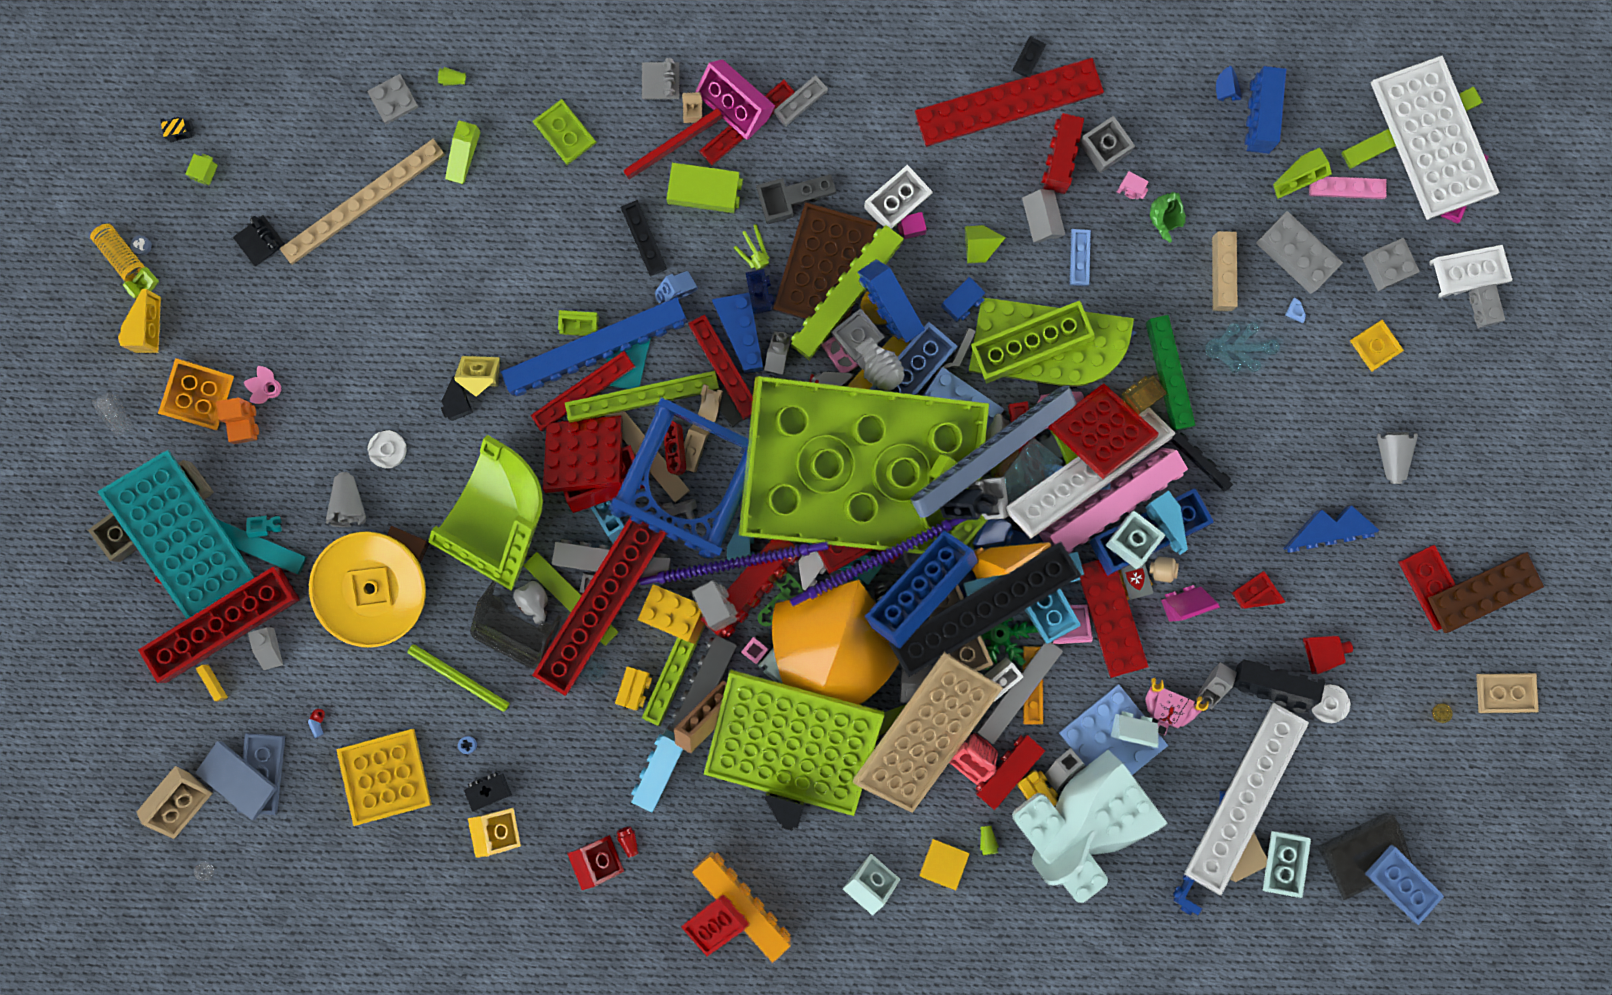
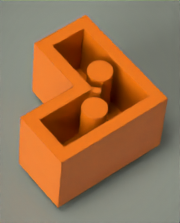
(239, 420)

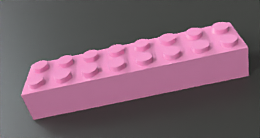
(1109, 504)

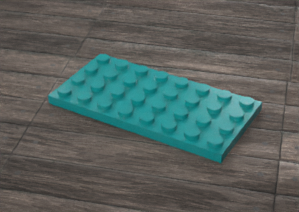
(176, 534)

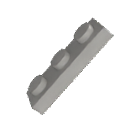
(800, 100)

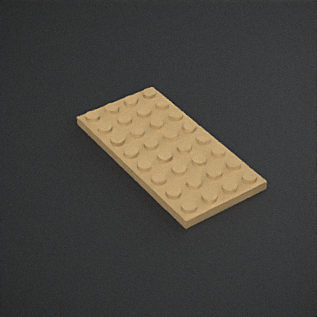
(927, 733)

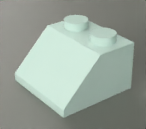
(1135, 730)
(871, 884)

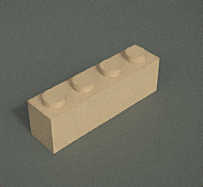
(1224, 271)

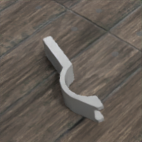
(961, 350)

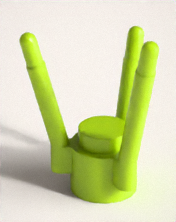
(759, 259)

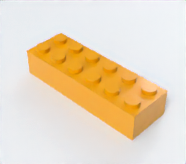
(763, 925)

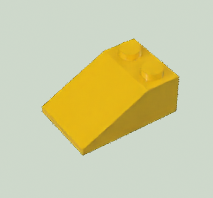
(142, 324)

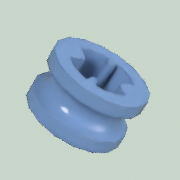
(469, 739)

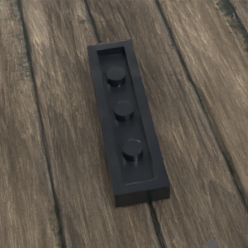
(643, 238)
(1194, 453)

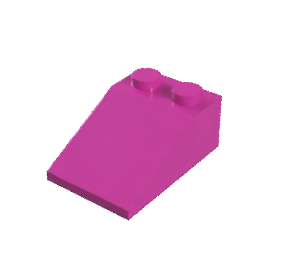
(1188, 603)

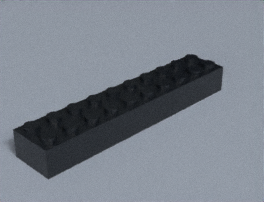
(987, 608)

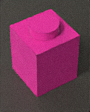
(912, 226)

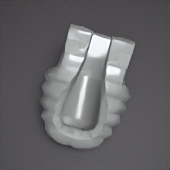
(879, 365)

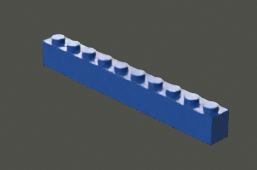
(594, 347)

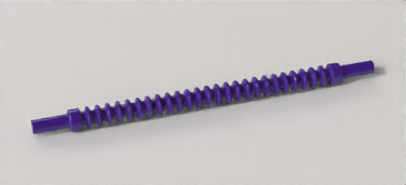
(804, 549)
(874, 561)

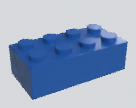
(1266, 110)
(890, 300)

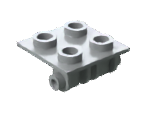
(660, 80)

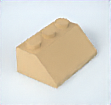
(173, 803)

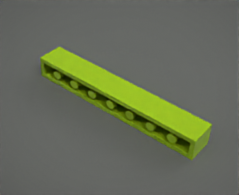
(845, 294)

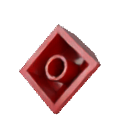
(595, 863)

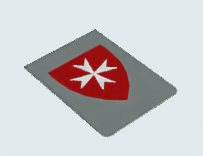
(1137, 581)

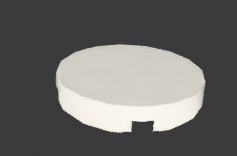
(392, 448)
(1332, 697)

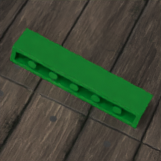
(1170, 373)

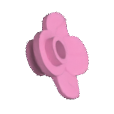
(260, 386)

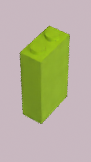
(704, 188)

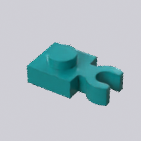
(261, 525)

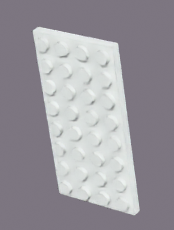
(1434, 137)

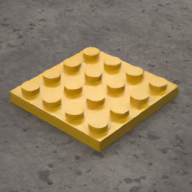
(383, 777)

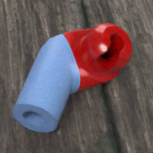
(315, 721)

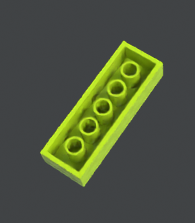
(1033, 342)

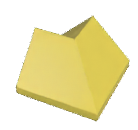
(478, 373)

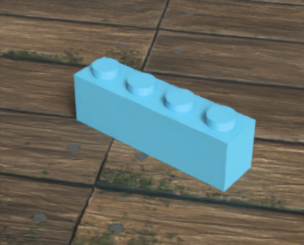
(658, 772)

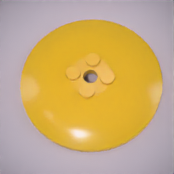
(341, 595)

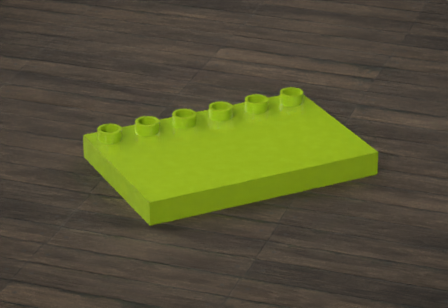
(848, 462)

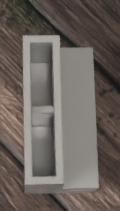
(1043, 215)

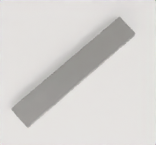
(1020, 692)

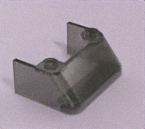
(509, 633)

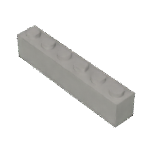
(590, 558)

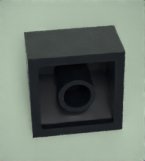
(785, 810)

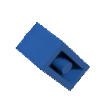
(963, 299)

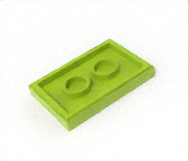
(564, 132)

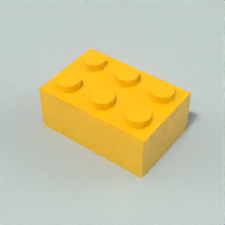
(672, 614)

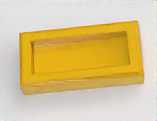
(211, 683)

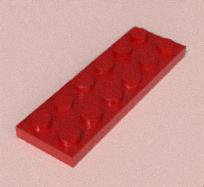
(1112, 620)

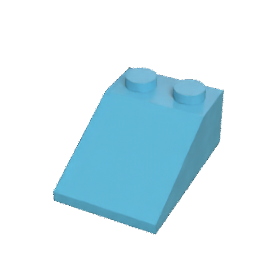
(1053, 616)

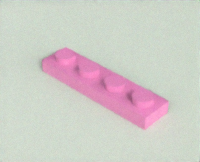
(1349, 188)

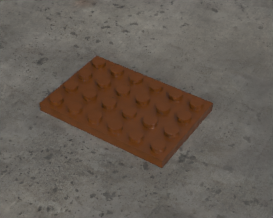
(819, 256)

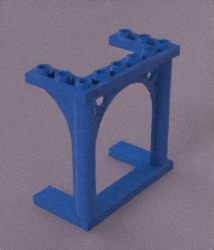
(625, 505)

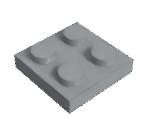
(392, 99)
(854, 331)

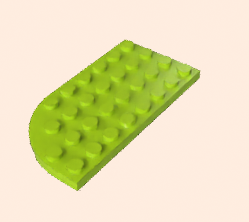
(1070, 368)

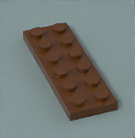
(1485, 592)

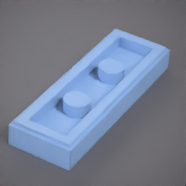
(1080, 257)

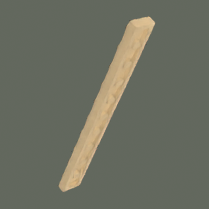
(362, 201)

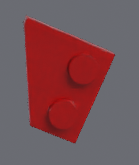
(1257, 592)

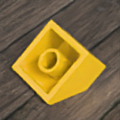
(494, 832)

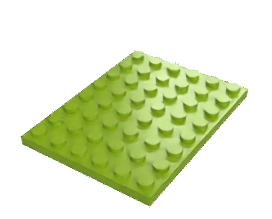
(792, 742)

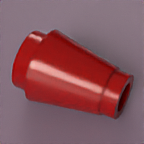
(627, 840)

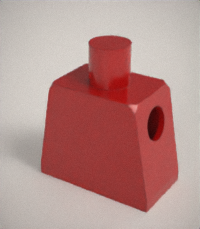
(1326, 652)

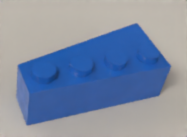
(738, 321)

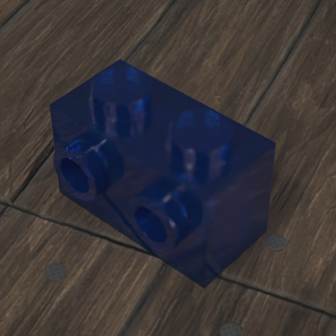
(758, 291)

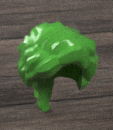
(1167, 214)

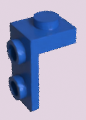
(1180, 894)

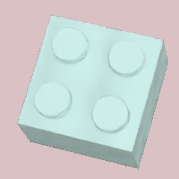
(1135, 540)

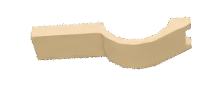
(696, 436)

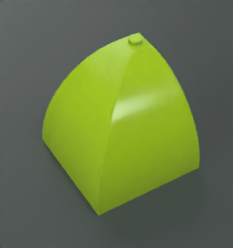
(493, 515)

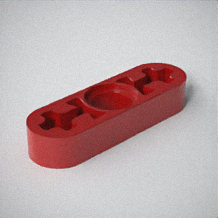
(679, 455)

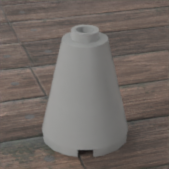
(1396, 454)
(345, 502)

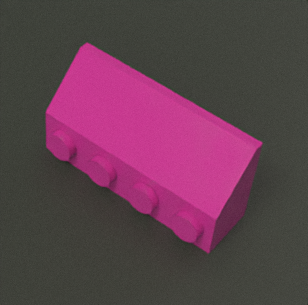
(735, 98)

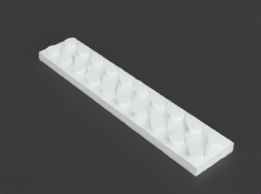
(1075, 484)
(1246, 799)

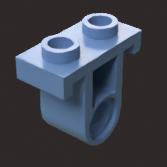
(675, 286)

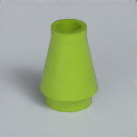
(450, 77)
(988, 841)

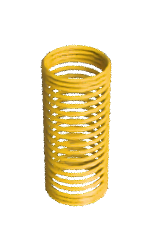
(128, 269)

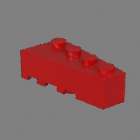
(1063, 154)

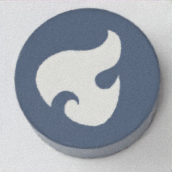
(141, 245)

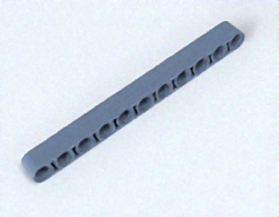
(993, 451)

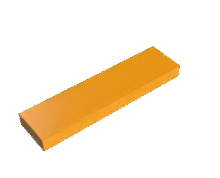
(1034, 704)

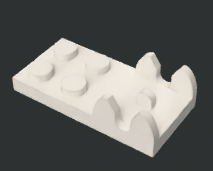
(1471, 270)

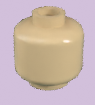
(1164, 569)

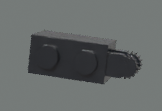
(969, 505)

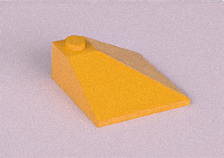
(194, 392)
(1004, 559)

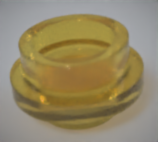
(1442, 713)

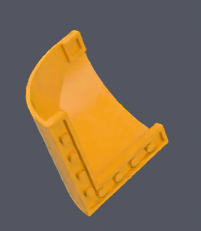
(831, 646)

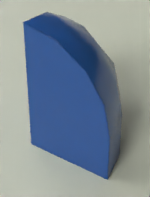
(1228, 85)

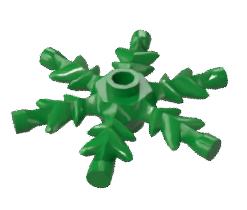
(1014, 652)

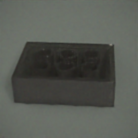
(1358, 849)

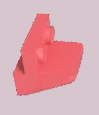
(976, 759)

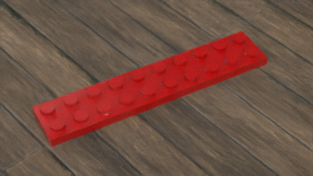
(1009, 102)

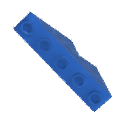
(1324, 529)

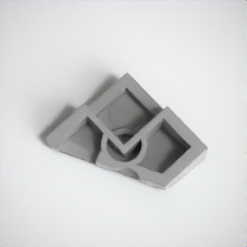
(996, 487)

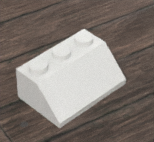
(897, 198)

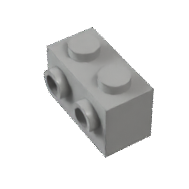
(1486, 306)

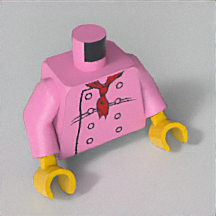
(1171, 708)

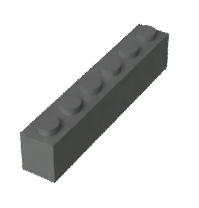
(708, 677)

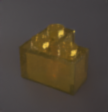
(1144, 395)

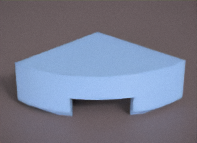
(1296, 311)

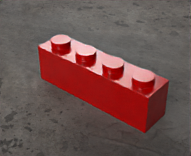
(1010, 771)

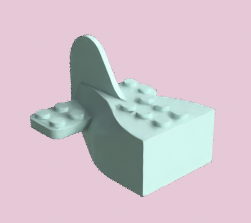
(1095, 814)

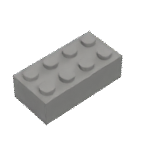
(1299, 252)

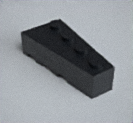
(1278, 686)

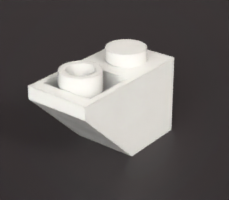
(809, 568)

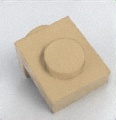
(692, 107)

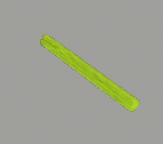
(458, 678)

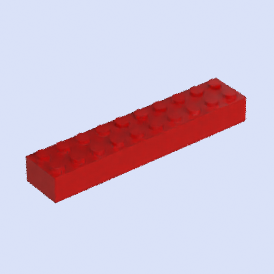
(598, 606)

